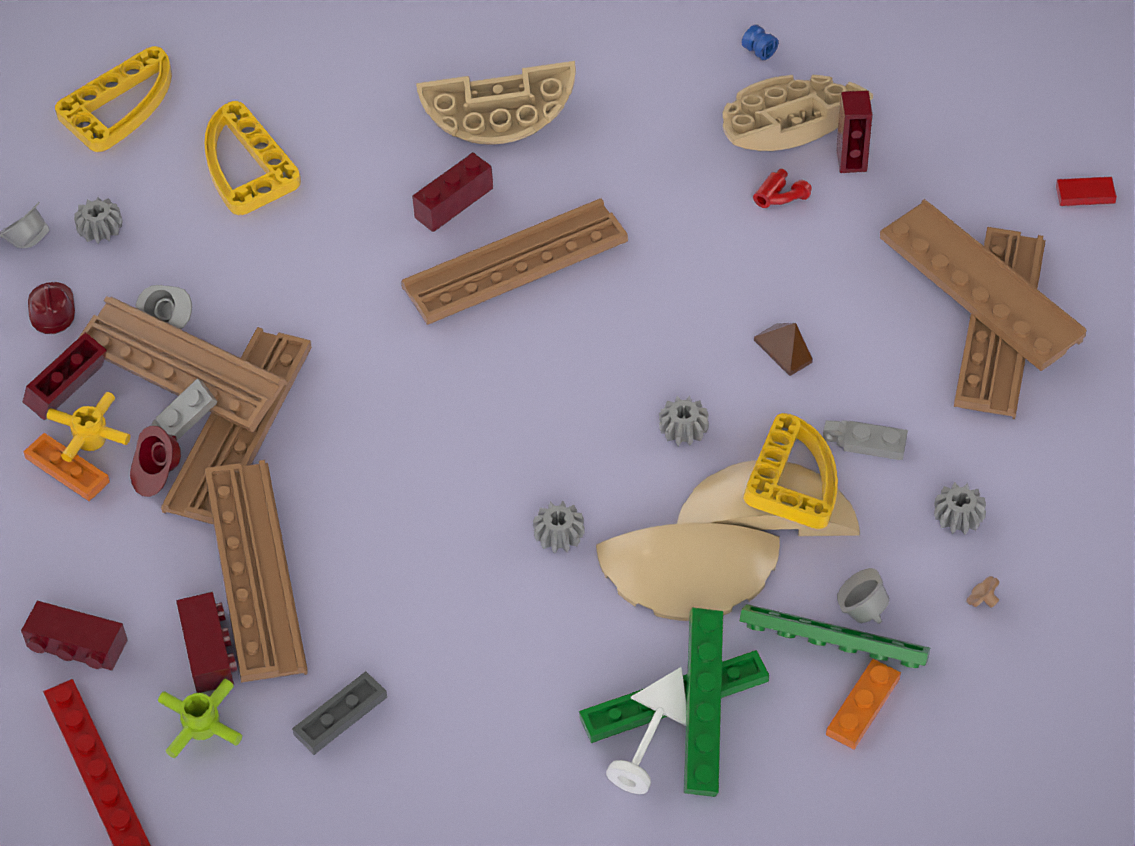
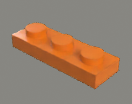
(77, 475)
(863, 704)

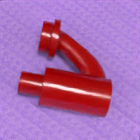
(769, 191)

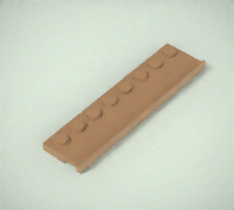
(514, 261)
(983, 285)
(178, 358)
(989, 366)
(226, 442)
(255, 572)

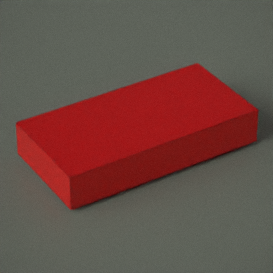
(1086, 191)

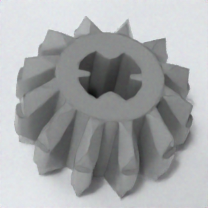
(98, 220)
(683, 420)
(959, 508)
(558, 527)

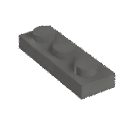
(339, 713)

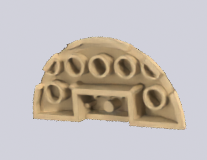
(499, 107)
(784, 112)
(721, 502)
(689, 566)

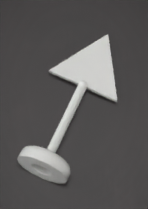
(667, 699)

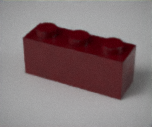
(854, 131)
(452, 192)
(64, 375)
(74, 635)
(206, 641)

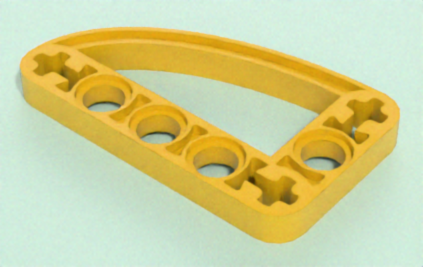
(74, 109)
(274, 173)
(805, 509)

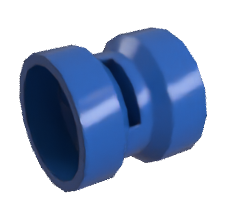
(757, 40)

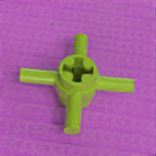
(199, 717)

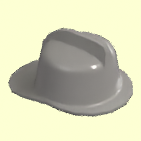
(27, 230)
(167, 304)
(863, 596)

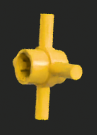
(88, 427)

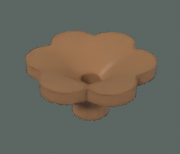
(984, 592)

